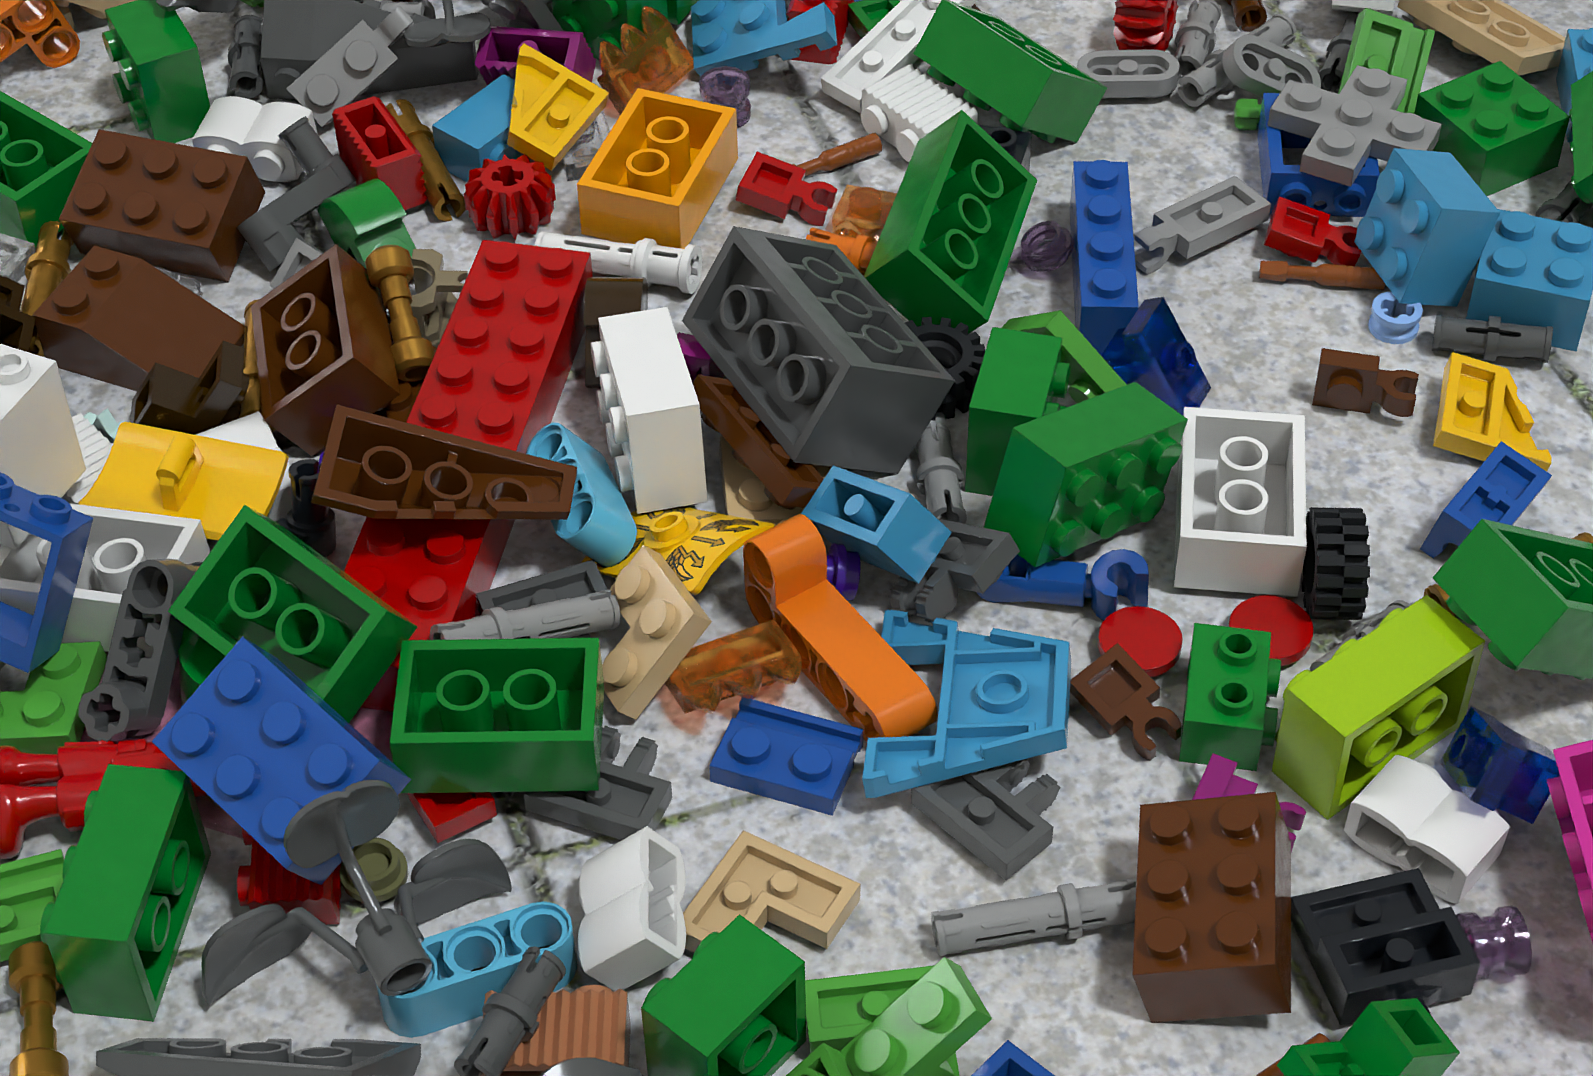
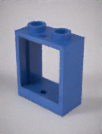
(1306, 188)
(29, 638)

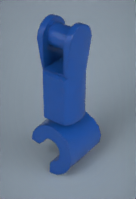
(1069, 583)

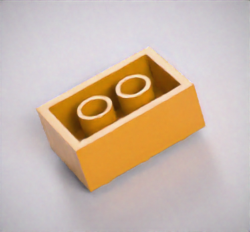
(658, 170)

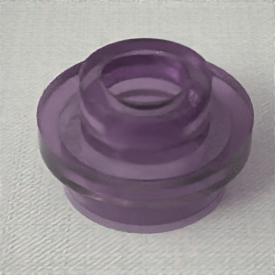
(1046, 246)

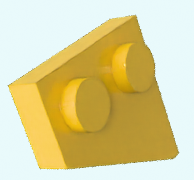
(550, 107)
(1481, 410)

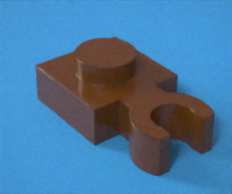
(1122, 694)

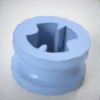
(1390, 329)

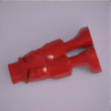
(77, 771)

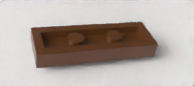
(753, 445)

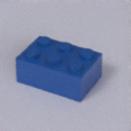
(269, 748)

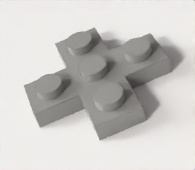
(1351, 124)

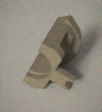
(434, 294)

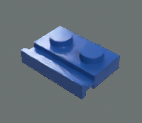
(786, 756)

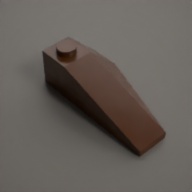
(420, 473)

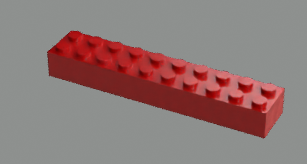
(489, 383)

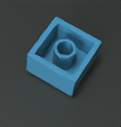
(1426, 227)
(1536, 275)

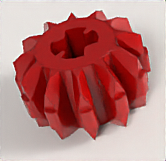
(1144, 24)
(509, 196)

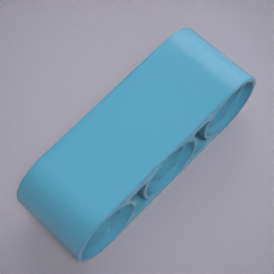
(598, 514)
(496, 944)

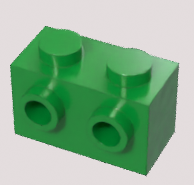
(1228, 694)

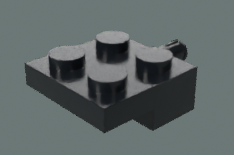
(1384, 944)

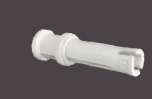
(643, 259)

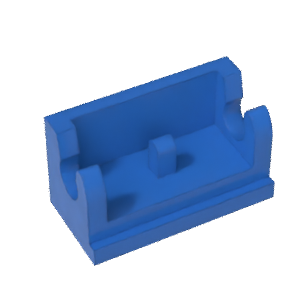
(1495, 492)

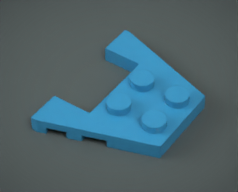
(748, 30)
(997, 705)

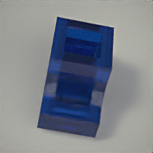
(1158, 357)
(1499, 766)

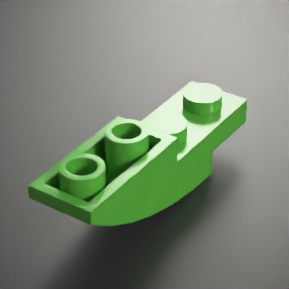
(911, 1034)

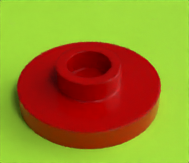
(1286, 620)
(1145, 635)

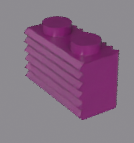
(500, 51)

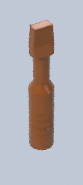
(844, 154)
(1323, 274)

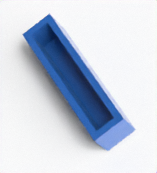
(1102, 250)

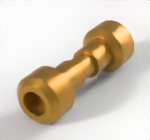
(390, 271)
(35, 980)

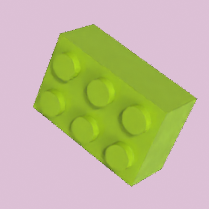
(1375, 701)

